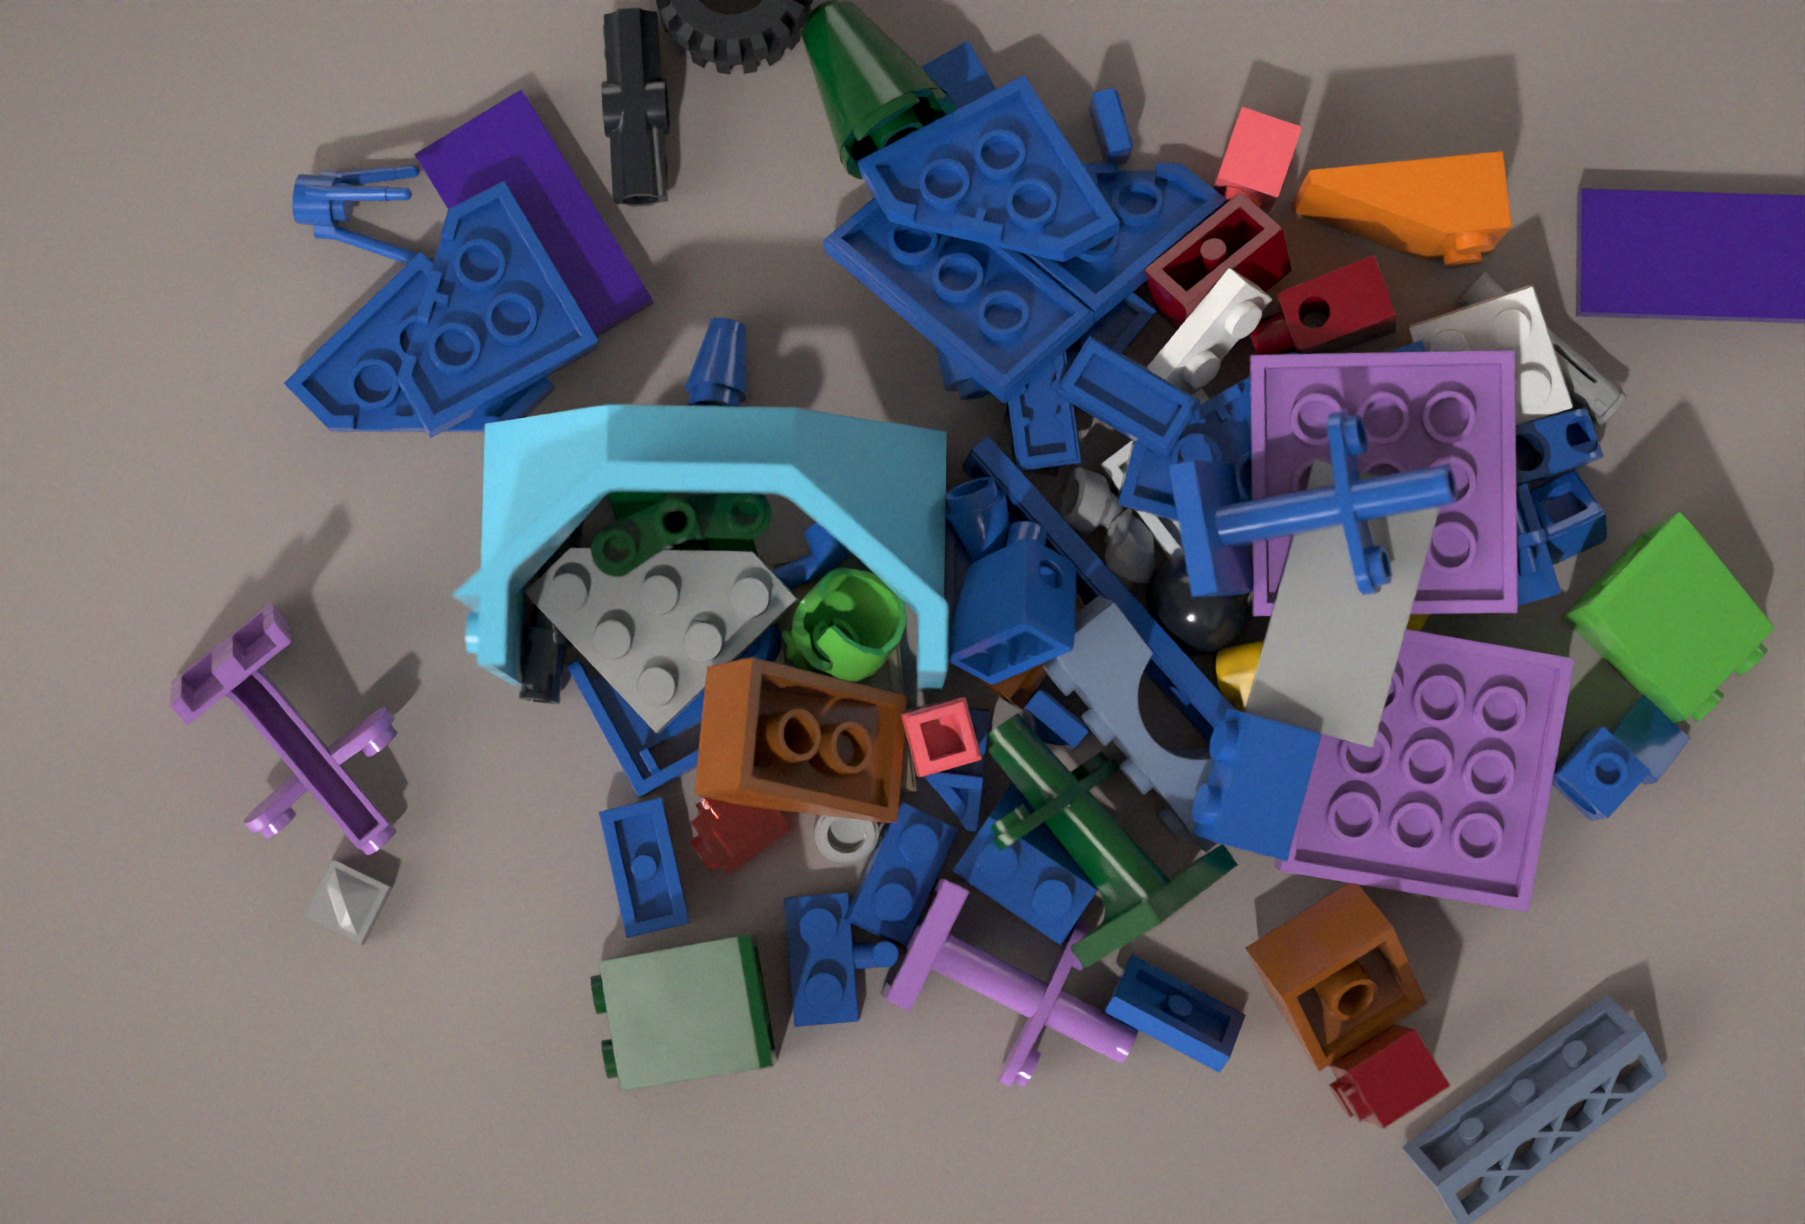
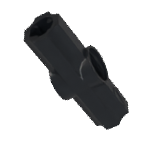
(635, 107)

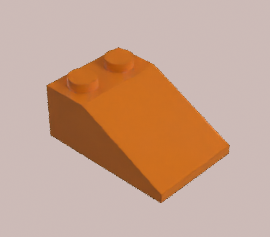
(1419, 207)

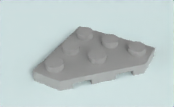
(662, 620)

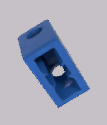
(1014, 608)

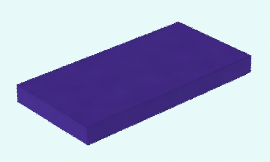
(516, 148)
(1690, 255)

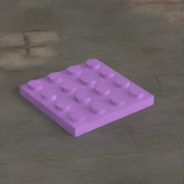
(1416, 416)
(1453, 781)

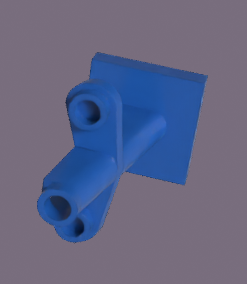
(1220, 527)

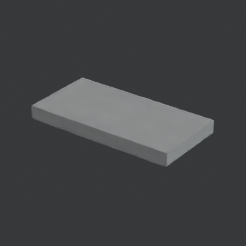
(1328, 644)

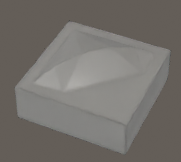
(348, 902)

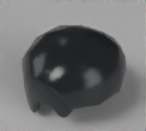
(1193, 623)

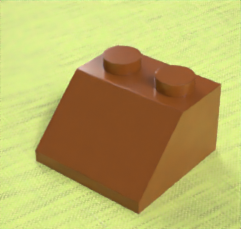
(1337, 974)

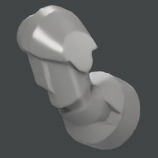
(1089, 504)

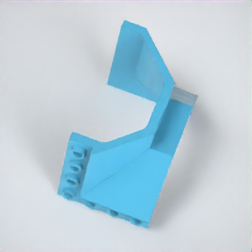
(858, 477)

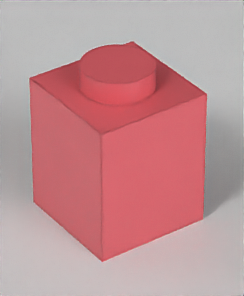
(1257, 158)

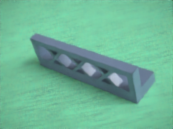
(1532, 1103)

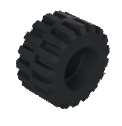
(735, 37)

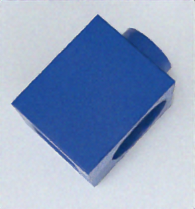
(1598, 773)

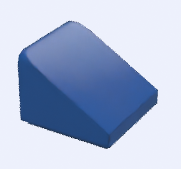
(1569, 516)
(1650, 737)

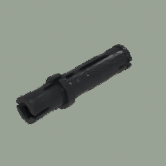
(546, 642)

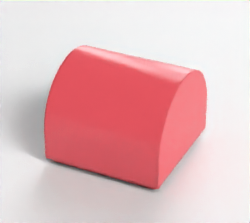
(940, 736)

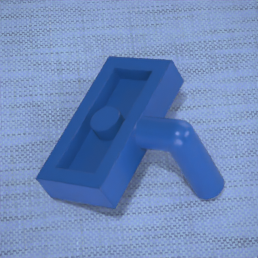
(826, 959)

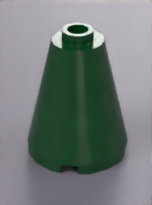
(867, 83)

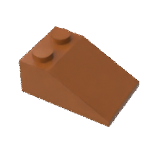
(800, 742)

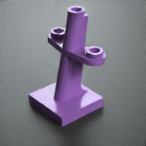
(237, 672)
(1038, 1000)

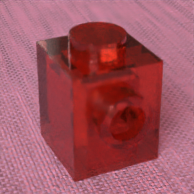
(735, 833)

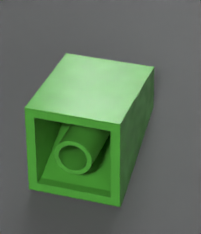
(1672, 620)

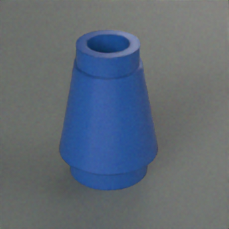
(720, 366)
(979, 516)

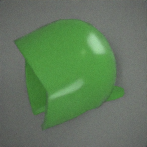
(846, 626)

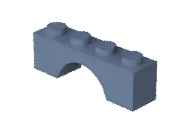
(1106, 676)

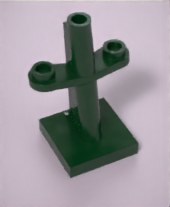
(677, 521)
(1131, 884)

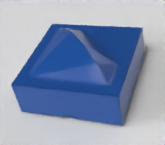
(1054, 722)

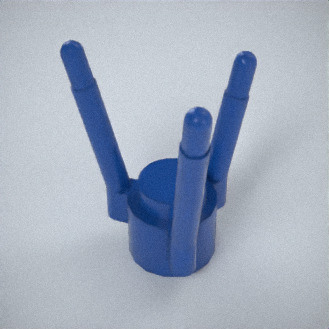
(330, 198)

